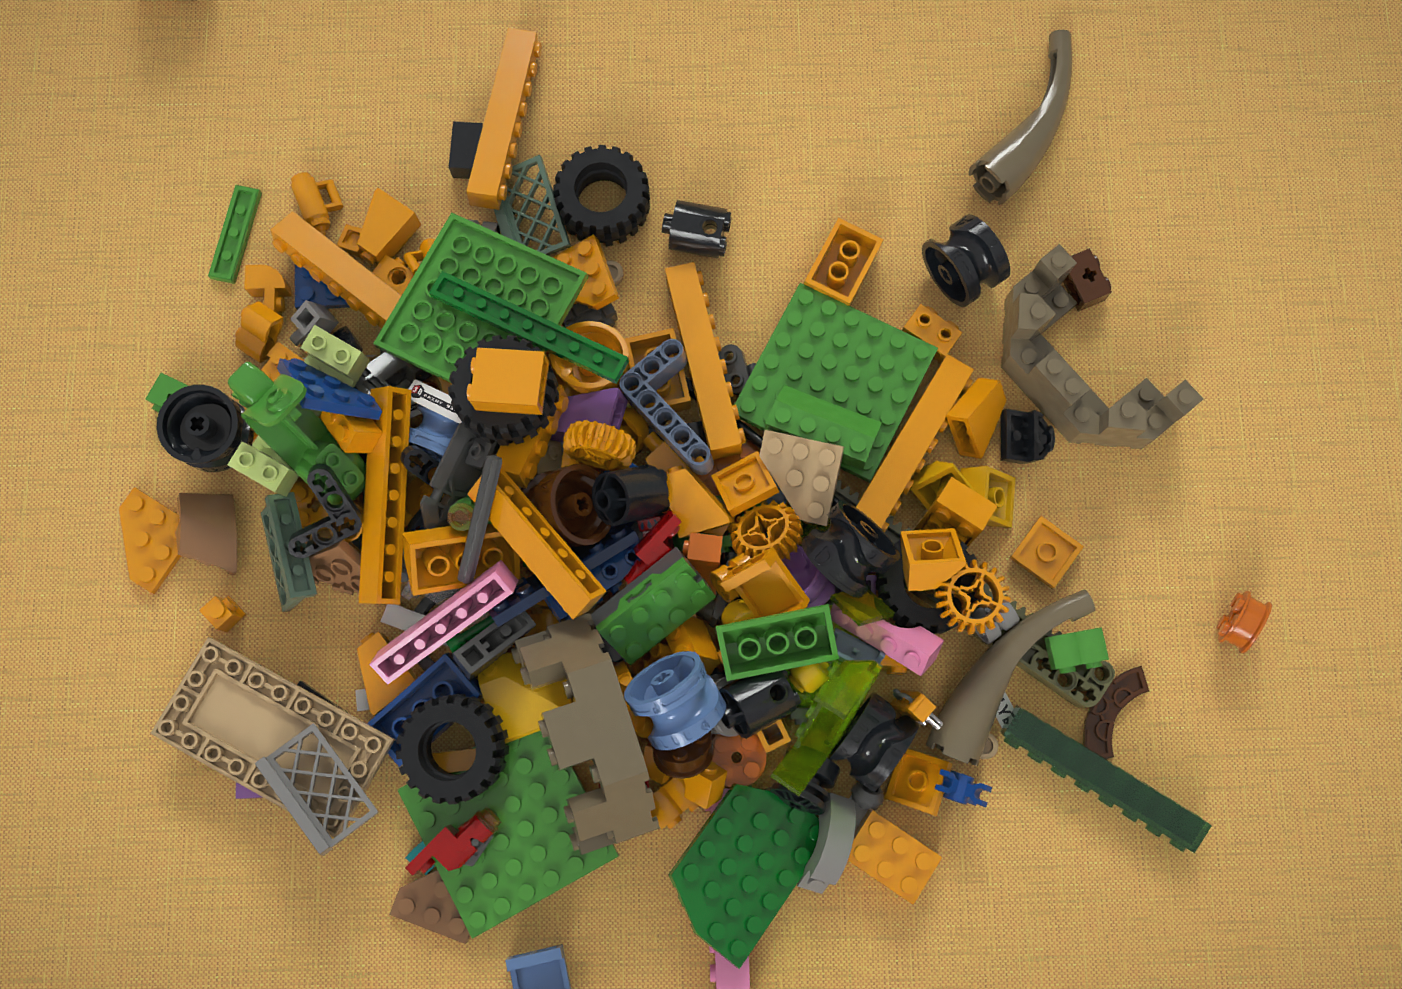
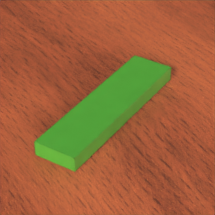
(235, 234)

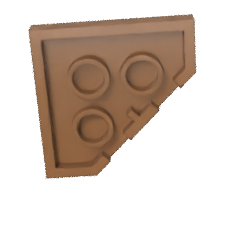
(337, 566)
(430, 907)

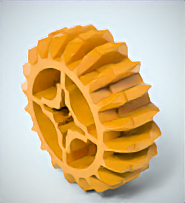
(599, 445)
(781, 525)
(983, 600)

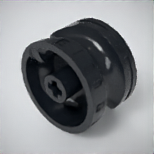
(966, 260)
(202, 427)
(850, 549)
(875, 741)

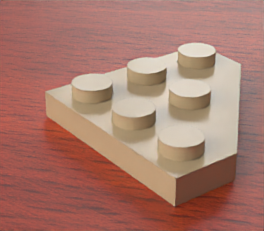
(804, 472)

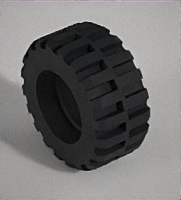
(595, 166)
(499, 425)
(907, 612)
(418, 757)

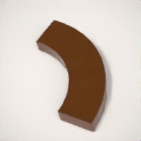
(1101, 717)

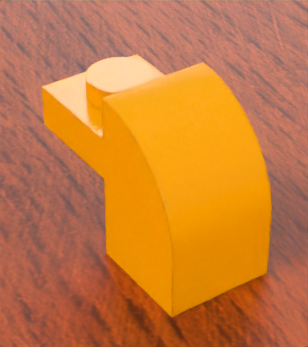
(267, 283)

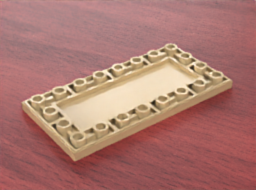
(239, 712)

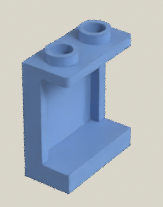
(539, 969)

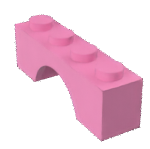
(911, 647)

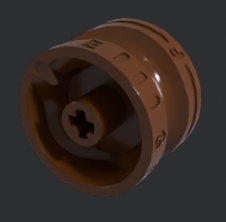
(567, 503)

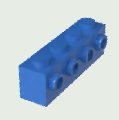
(608, 574)

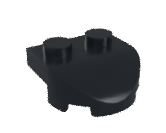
(1025, 436)

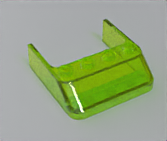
(827, 722)

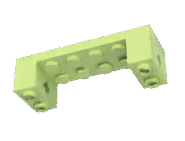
(327, 355)

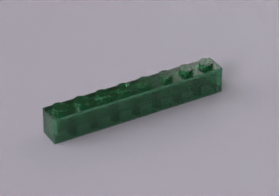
(1105, 779)

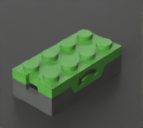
(652, 606)

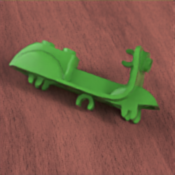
(293, 430)

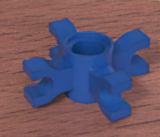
(961, 788)

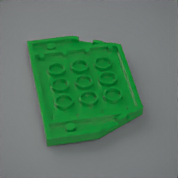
(743, 868)

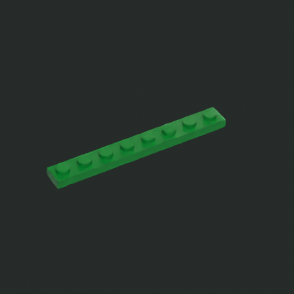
(529, 326)

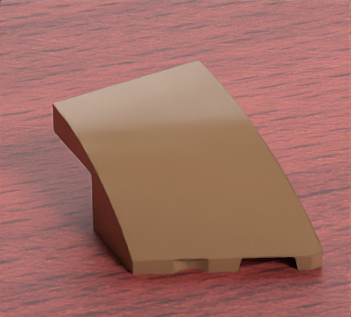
(208, 529)

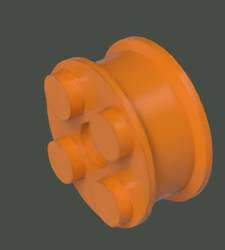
(1244, 621)
(751, 761)

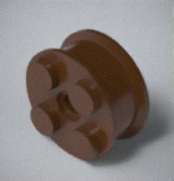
(686, 760)

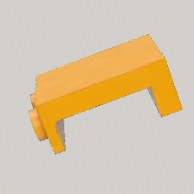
(766, 585)

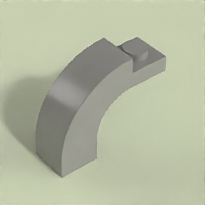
(833, 845)

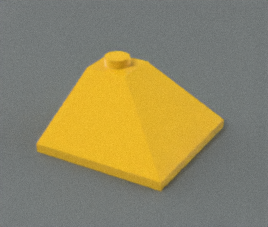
(515, 702)

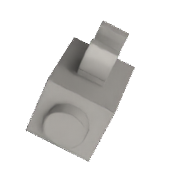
(308, 316)

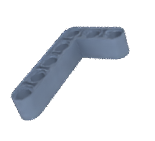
(661, 411)

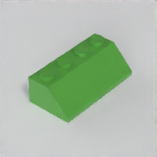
(822, 421)
(777, 642)

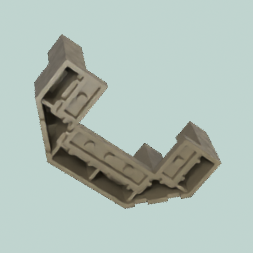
(1054, 385)
(590, 729)

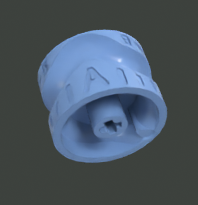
(433, 433)
(677, 699)

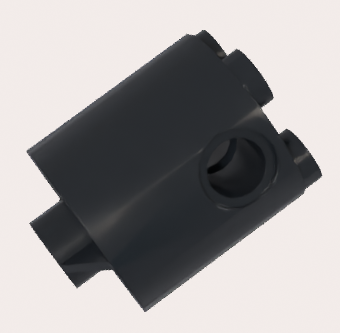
(689, 225)
(630, 494)
(758, 702)

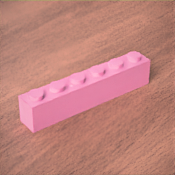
(444, 622)

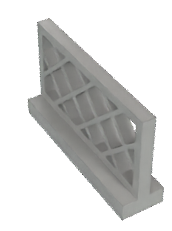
(297, 805)

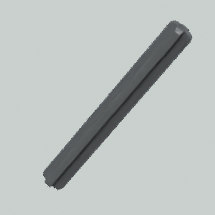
(479, 518)

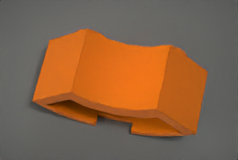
(704, 554)

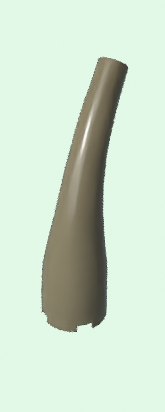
(1017, 155)
(977, 697)

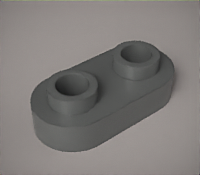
(736, 367)

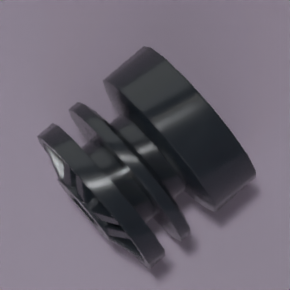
(814, 795)

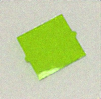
(864, 609)

